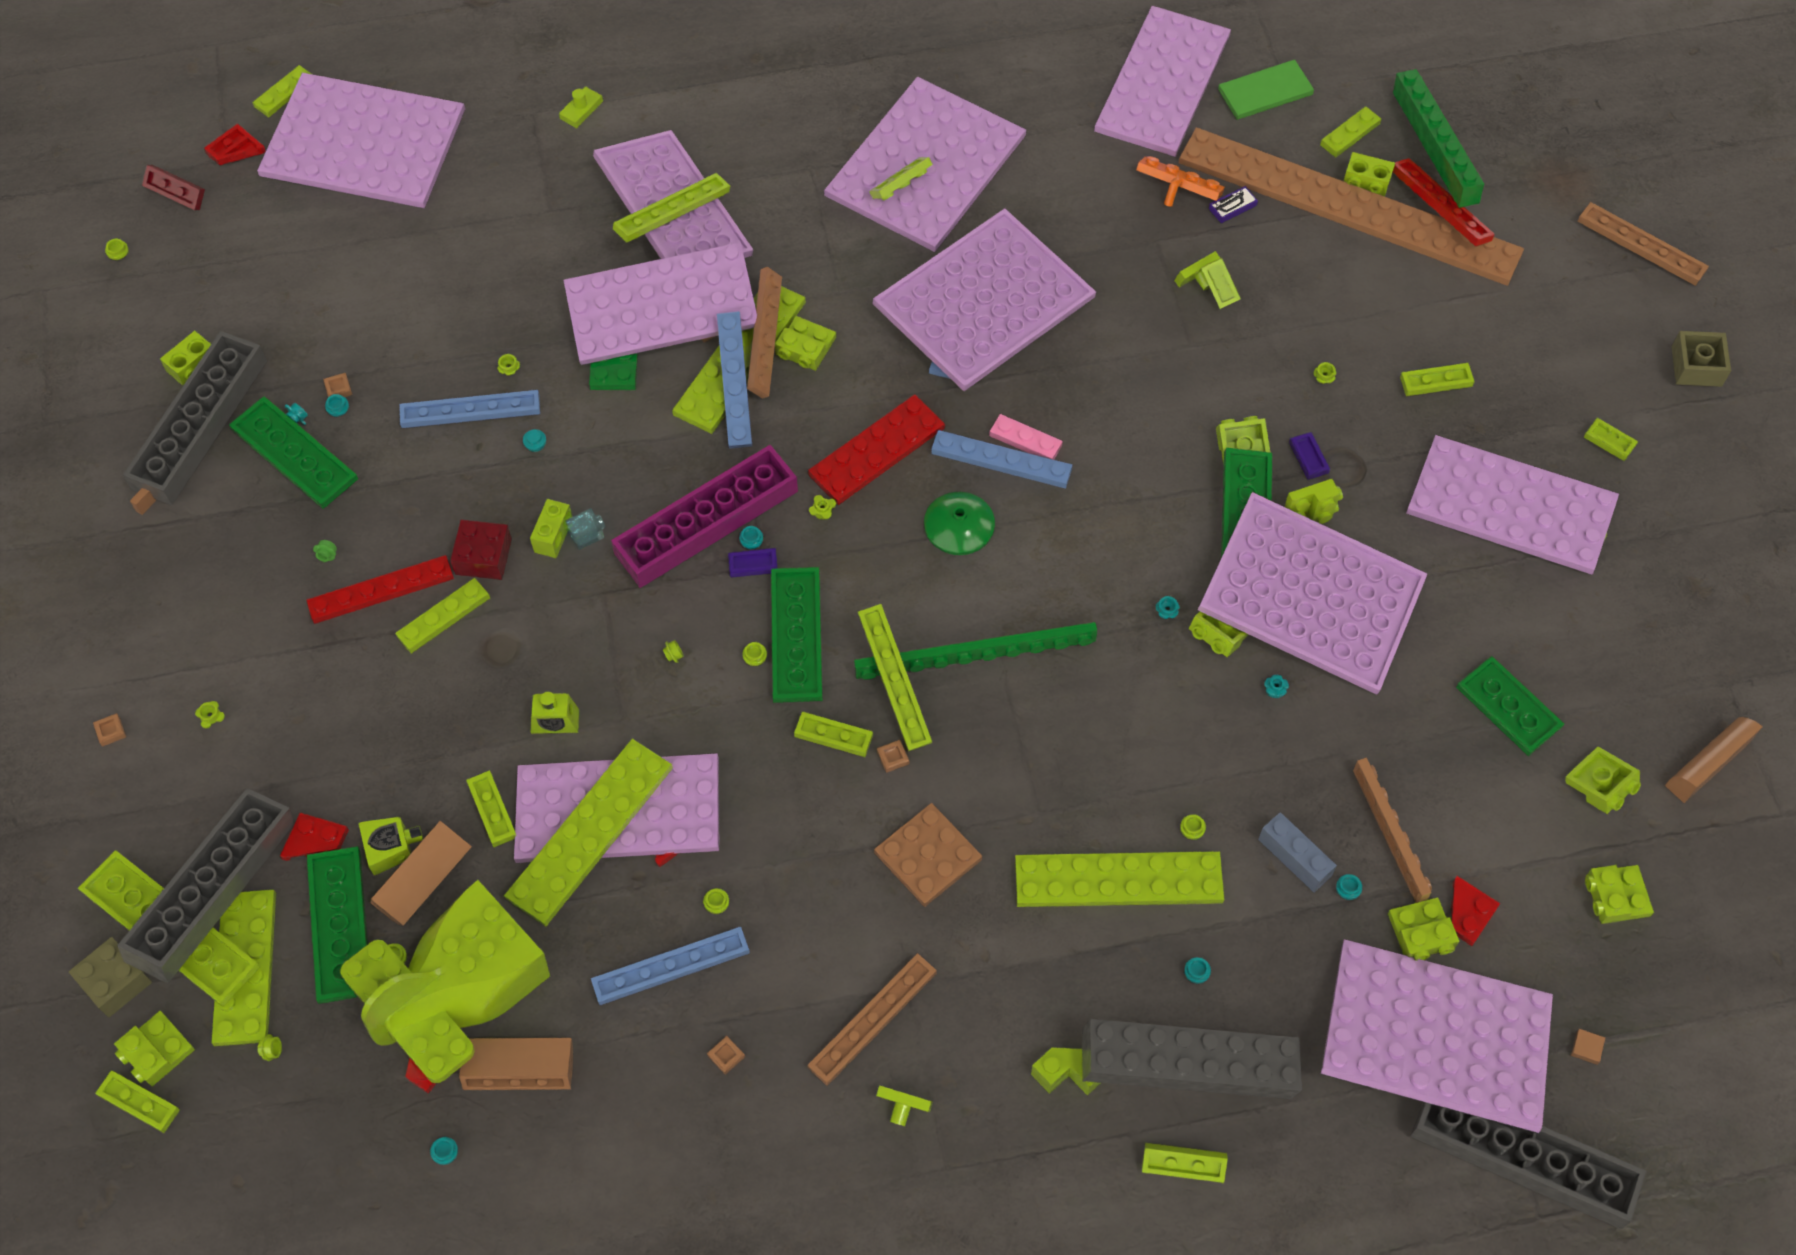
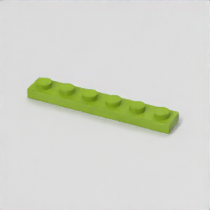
(671, 207)
(894, 677)

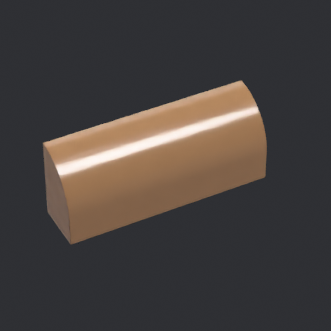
(1713, 758)
(420, 874)
(519, 1064)

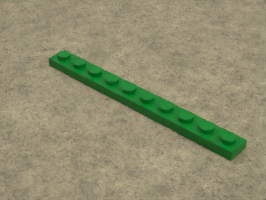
(985, 649)

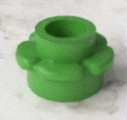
(325, 550)

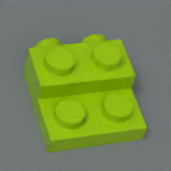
(804, 343)
(1245, 435)
(1316, 501)
(1221, 636)
(1604, 780)
(1618, 893)
(1423, 929)
(153, 1049)

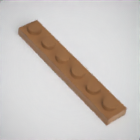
(1643, 243)
(764, 333)
(1388, 822)
(872, 1019)

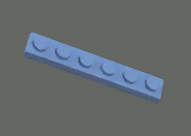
(734, 380)
(469, 409)
(1001, 459)
(670, 966)

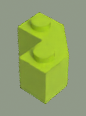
(1057, 1066)

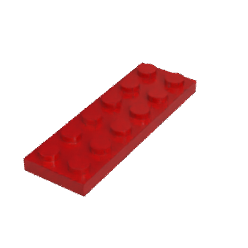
(876, 449)

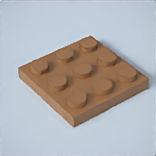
(928, 854)

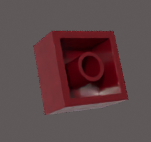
(481, 549)

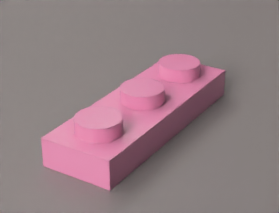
(1025, 437)

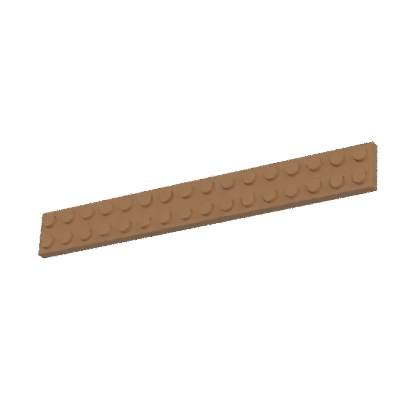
(1348, 205)

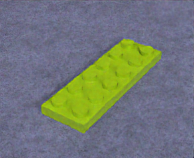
(251, 928)

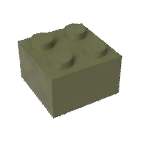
(1701, 358)
(108, 978)

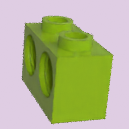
(1369, 173)
(185, 357)
(551, 528)

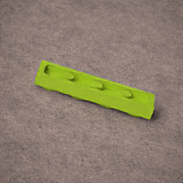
(442, 615)

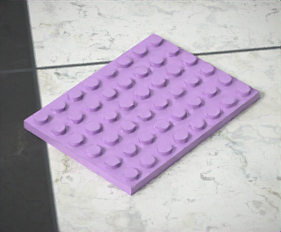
(362, 140)
(965, 151)
(984, 299)
(1313, 593)
(1439, 1035)

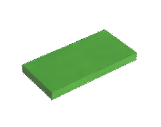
(1265, 89)

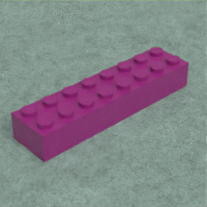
(704, 516)

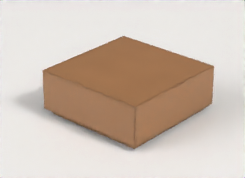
(338, 385)
(142, 501)
(109, 729)
(893, 756)
(1588, 1046)
(726, 1055)

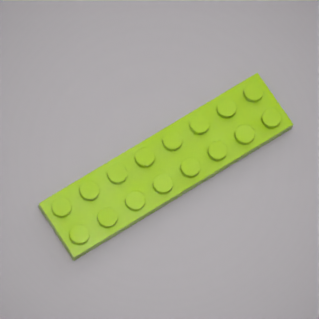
(704, 399)
(588, 832)
(1119, 879)
(127, 893)

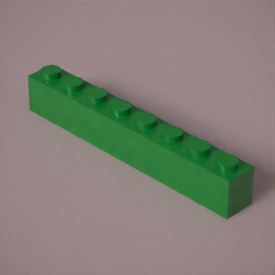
(1438, 138)

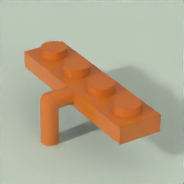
(1179, 178)

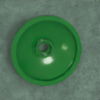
(955, 533)

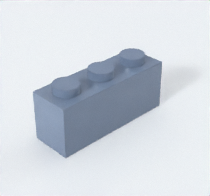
(1297, 852)

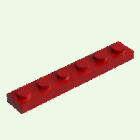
(1442, 202)
(379, 589)

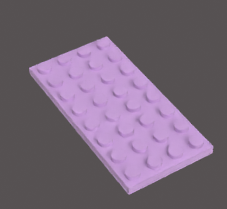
(1162, 81)
(654, 169)
(658, 302)
(1513, 504)
(675, 818)

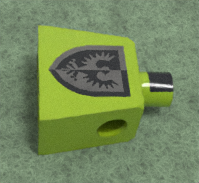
(554, 713)
(387, 842)

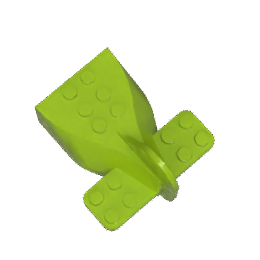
(461, 975)

